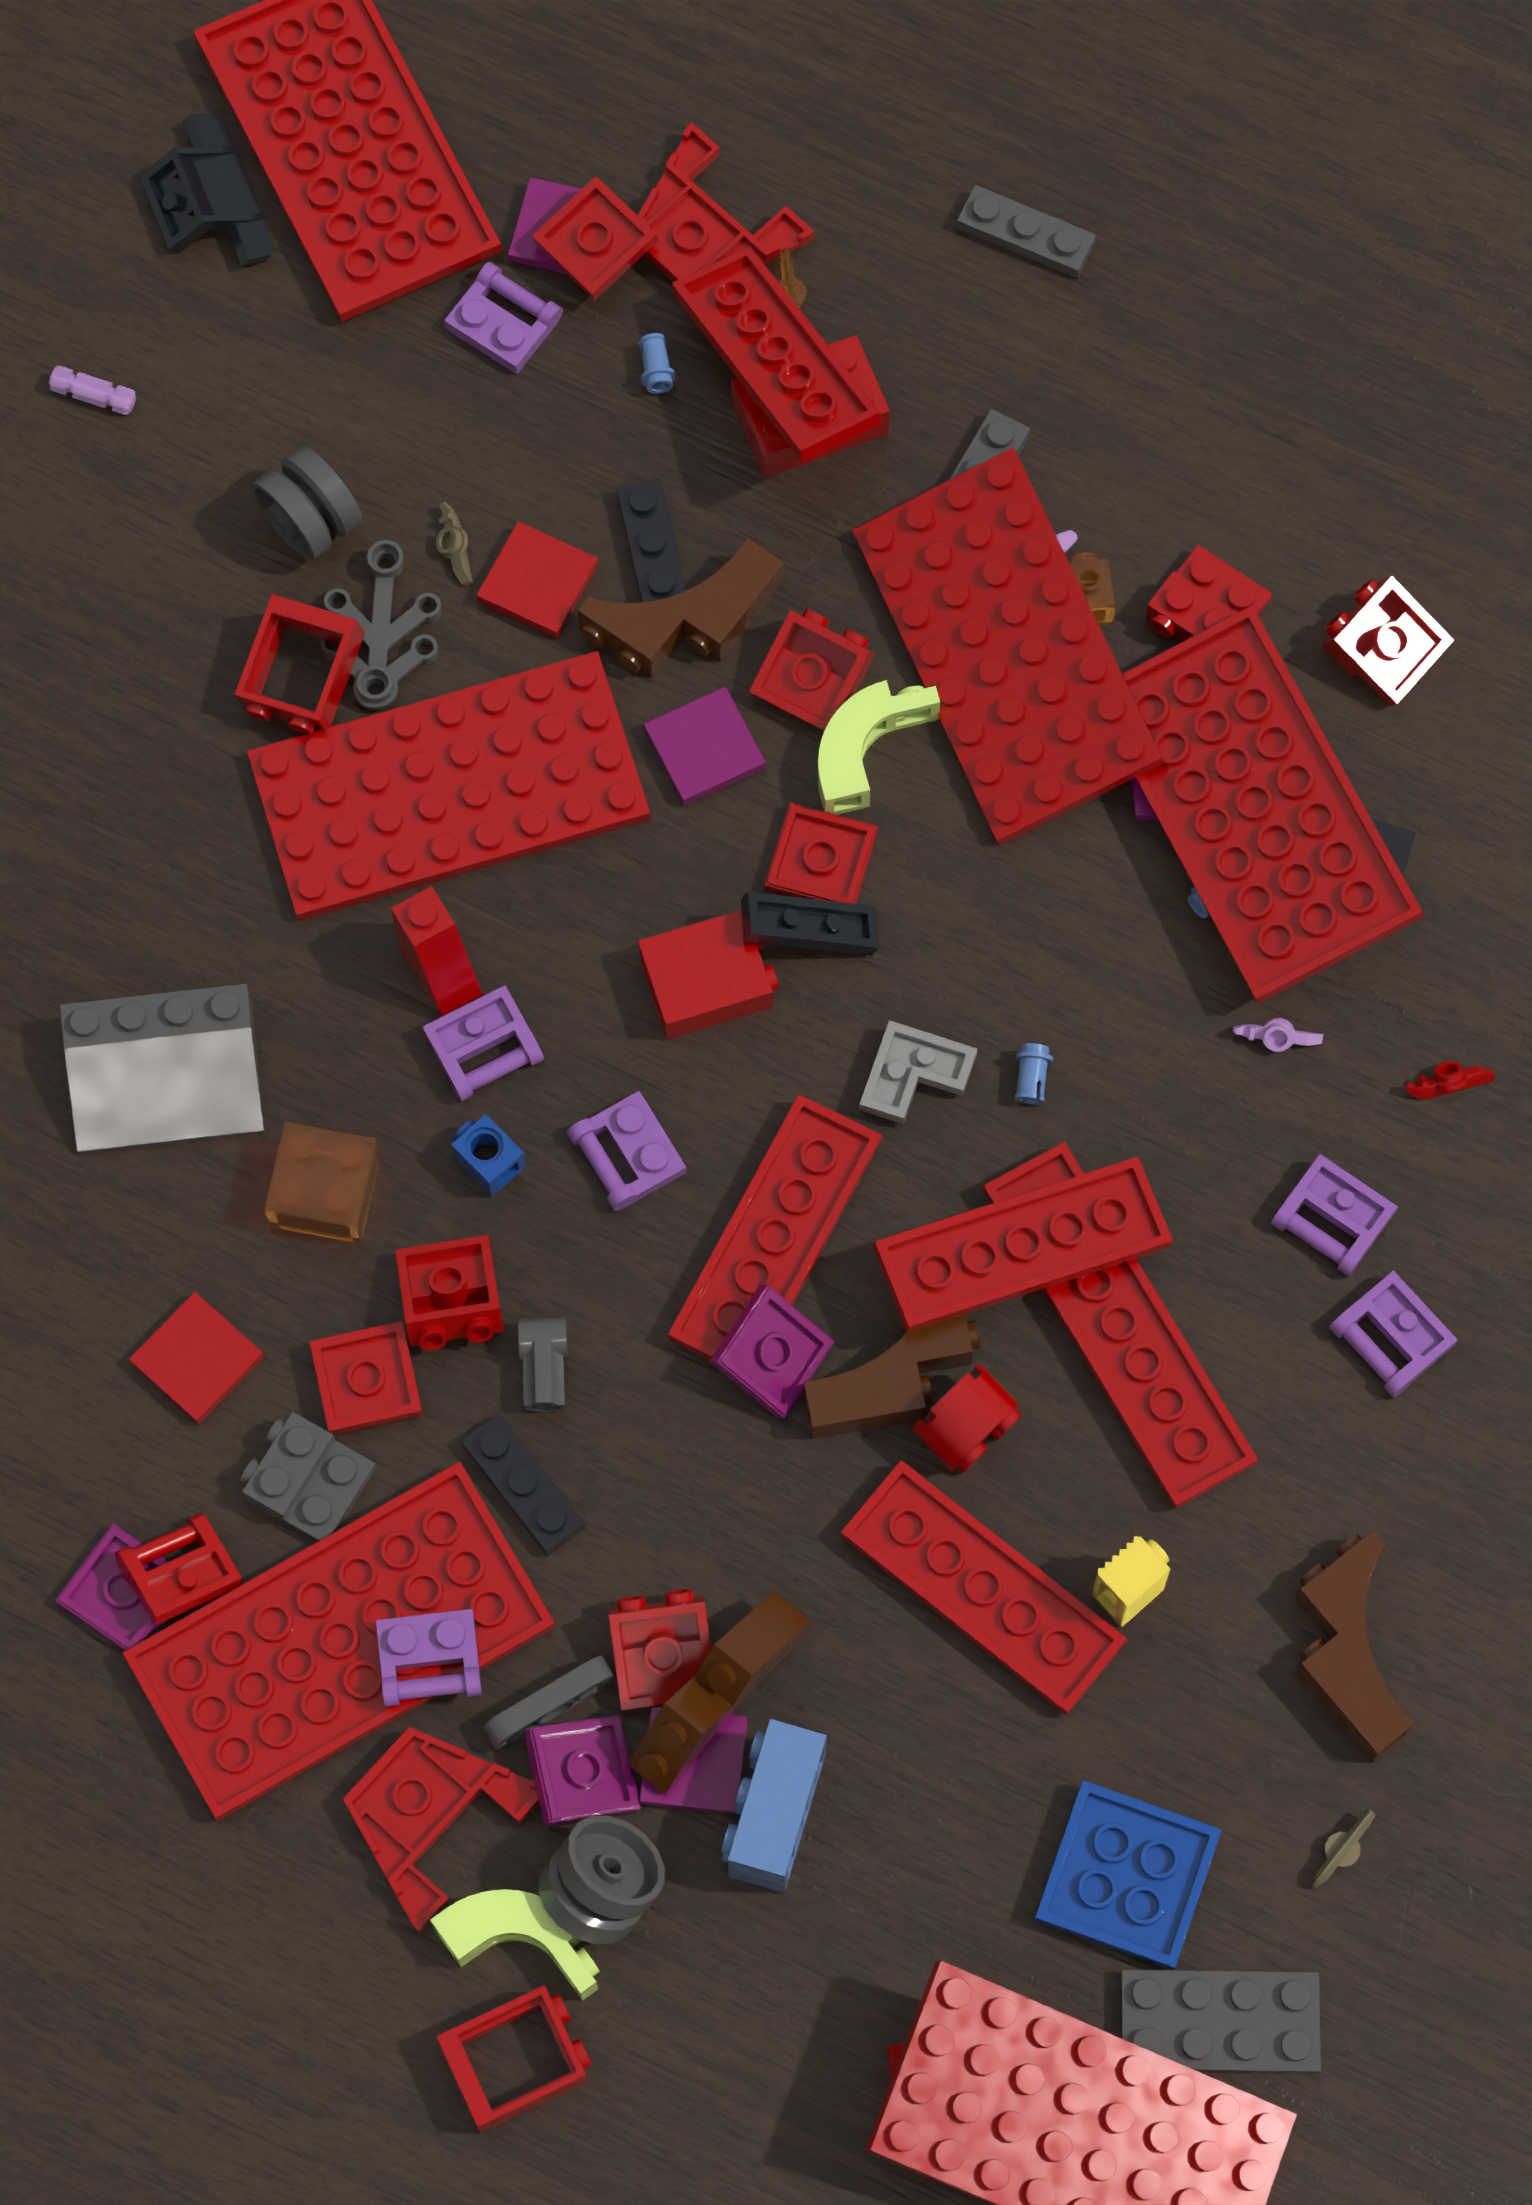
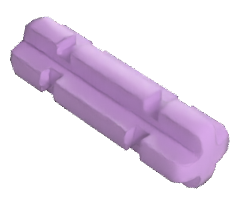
(92, 390)

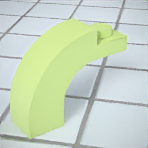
(852, 731)
(513, 1915)

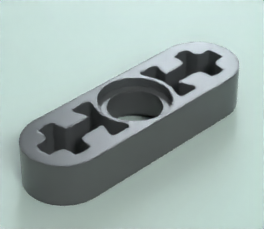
(549, 1702)

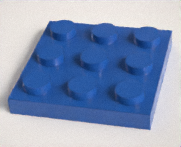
(1128, 1875)

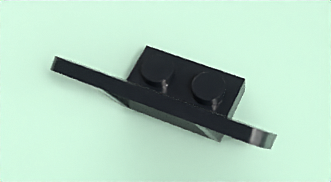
(205, 191)

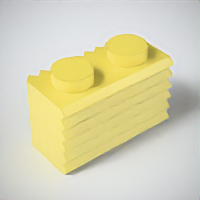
(1131, 1579)

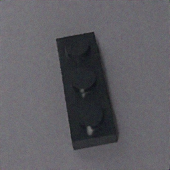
(650, 540)
(809, 923)
(523, 1484)

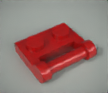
(185, 1580)

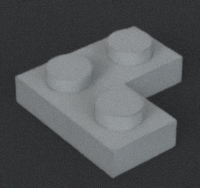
(910, 1058)

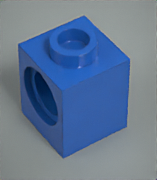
(491, 1173)

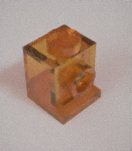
(1100, 596)

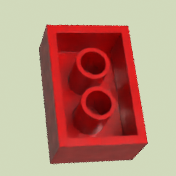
(768, 445)

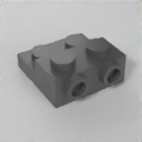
(306, 1478)

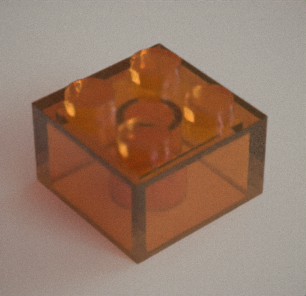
(322, 1182)

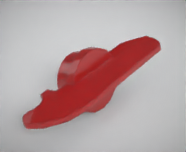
(1449, 1078)

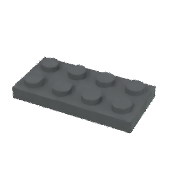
(1225, 2019)

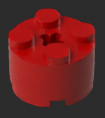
(967, 1417)

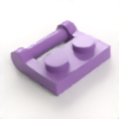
(494, 328)
(476, 1029)
(640, 1143)
(1342, 1202)
(1404, 1323)
(424, 1643)

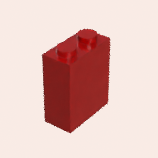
(706, 975)

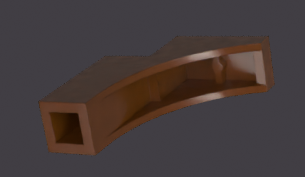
(707, 615)
(890, 1386)
(1344, 1669)
(718, 1688)

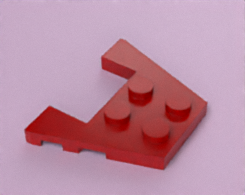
(699, 231)
(415, 1798)

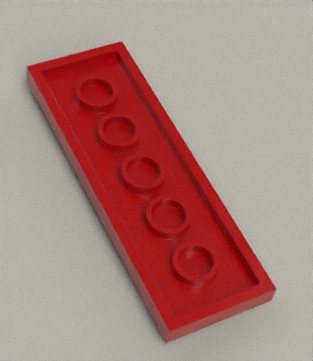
(776, 354)
(779, 1221)
(1022, 1244)
(983, 1587)

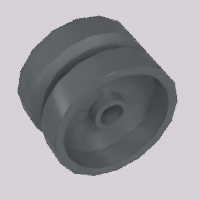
(306, 502)
(601, 1879)

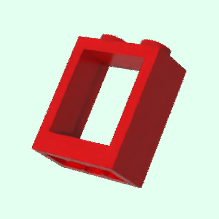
(283, 614)
(572, 2052)

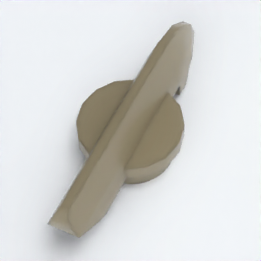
(453, 542)
(1343, 1848)

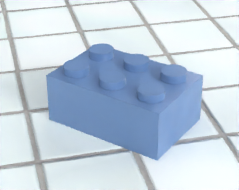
(774, 1805)

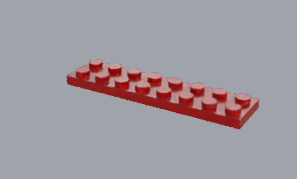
(1140, 1359)

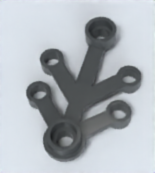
(383, 634)

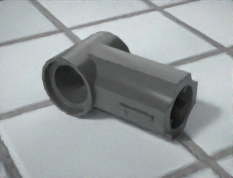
(543, 1354)

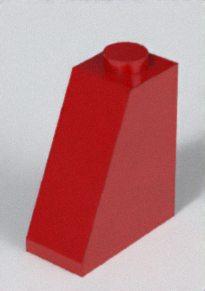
(435, 951)

